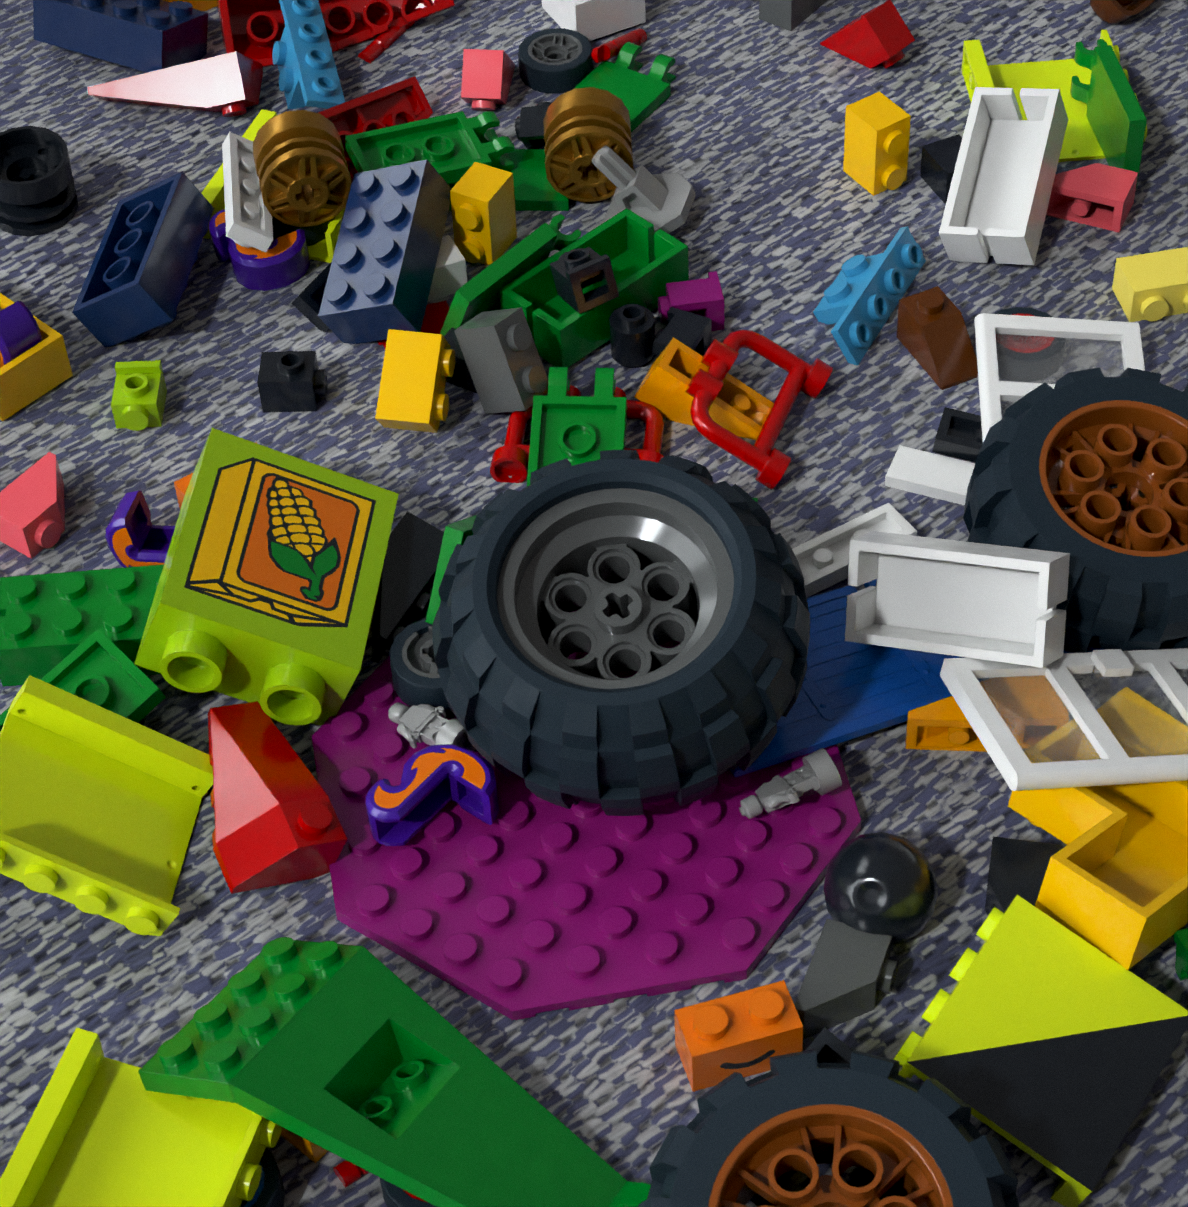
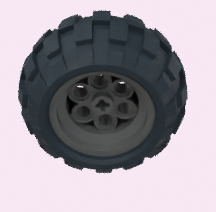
(612, 568)

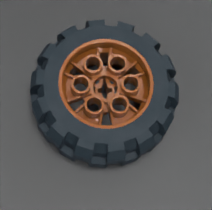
(1066, 452)
(834, 1115)

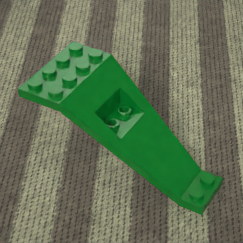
(382, 1080)

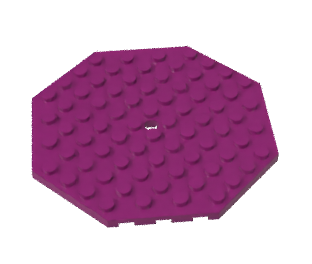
(565, 900)

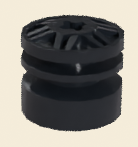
(35, 182)

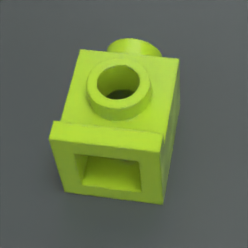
(139, 394)

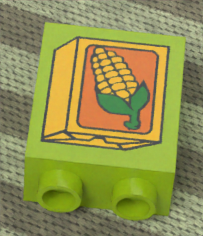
(269, 581)

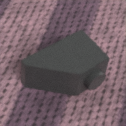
(844, 977)

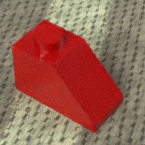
(873, 37)

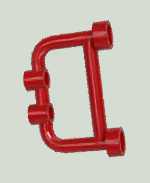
(707, 385)
(514, 455)

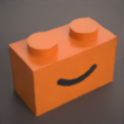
(737, 1034)

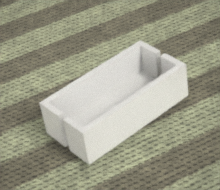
(1004, 176)
(958, 598)

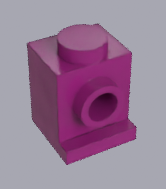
(695, 296)

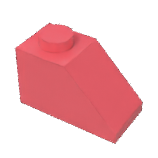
(486, 78)
(1094, 196)
(33, 508)

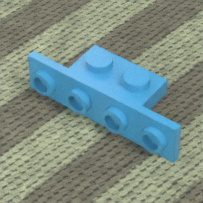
(306, 58)
(869, 293)

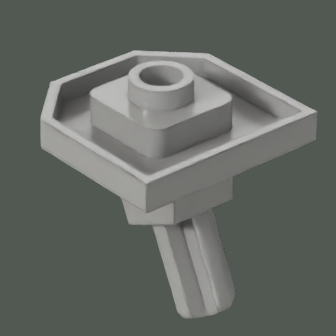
(654, 197)

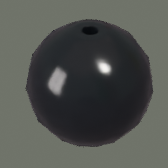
(881, 886)

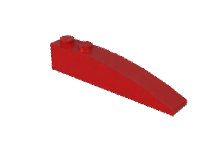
(257, 24)

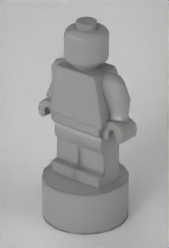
(427, 725)
(817, 773)

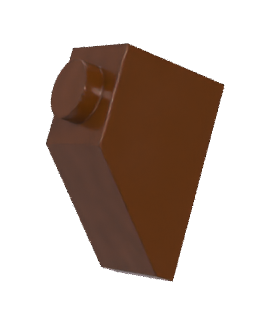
(937, 337)

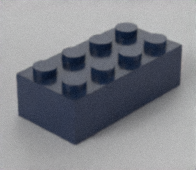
(124, 32)
(386, 252)
(144, 261)

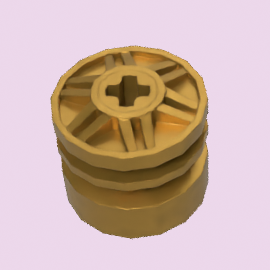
(575, 131)
(301, 168)

